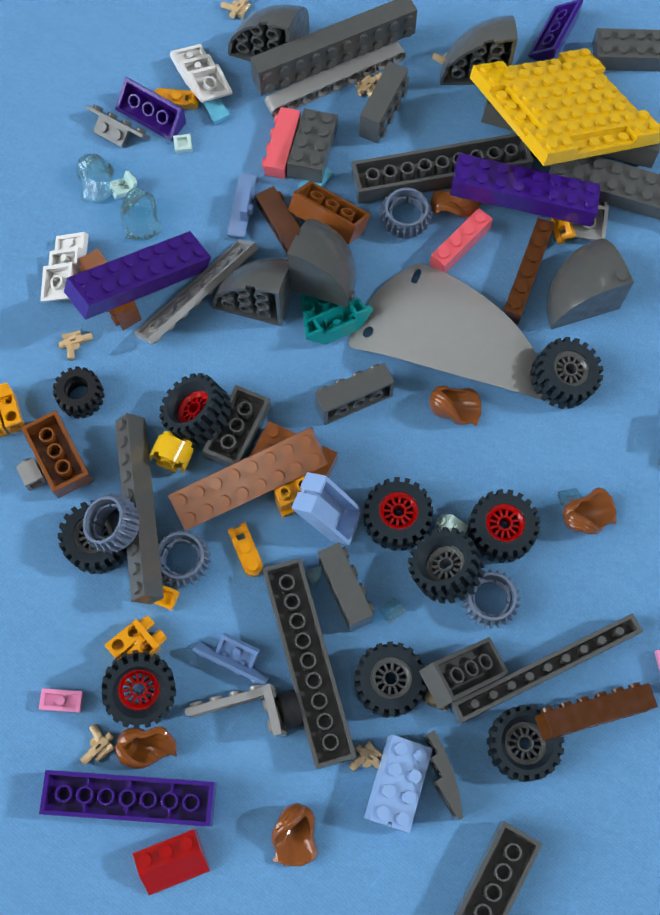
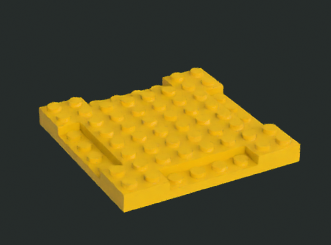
(565, 107)

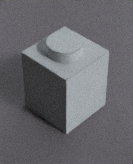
(31, 474)

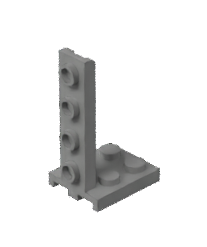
(271, 705)

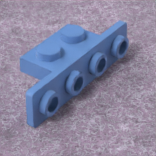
(242, 206)
(235, 656)

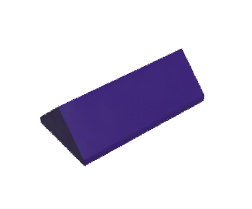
(556, 31)
(150, 109)

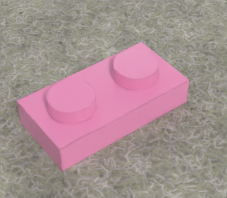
(61, 700)

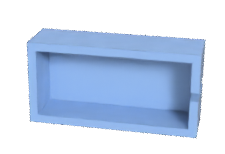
(327, 508)
(398, 783)

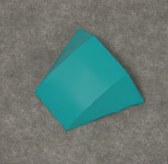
(329, 322)

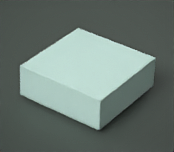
(183, 143)

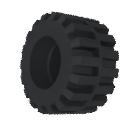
(72, 380)

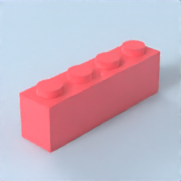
(281, 142)
(461, 241)

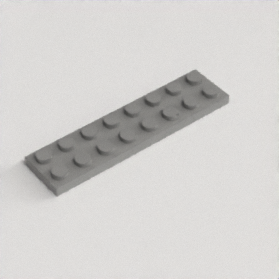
(195, 291)

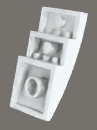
(200, 73)
(63, 264)

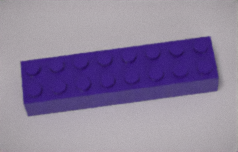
(525, 189)
(136, 275)
(128, 798)

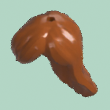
(443, 201)
(459, 405)
(590, 512)
(143, 748)
(294, 836)

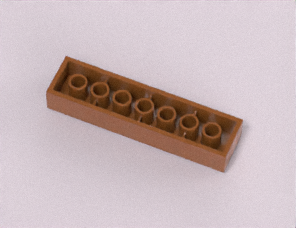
(248, 478)

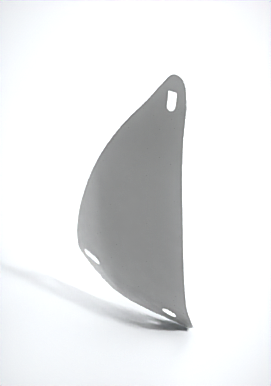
(447, 329)

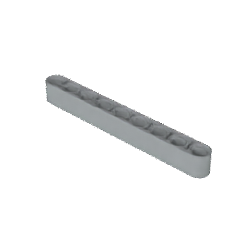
(334, 78)

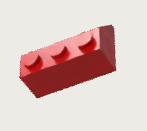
(171, 862)

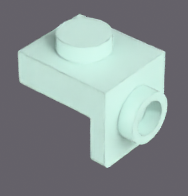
(123, 186)
(450, 521)

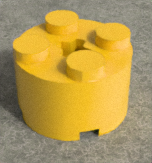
(172, 452)

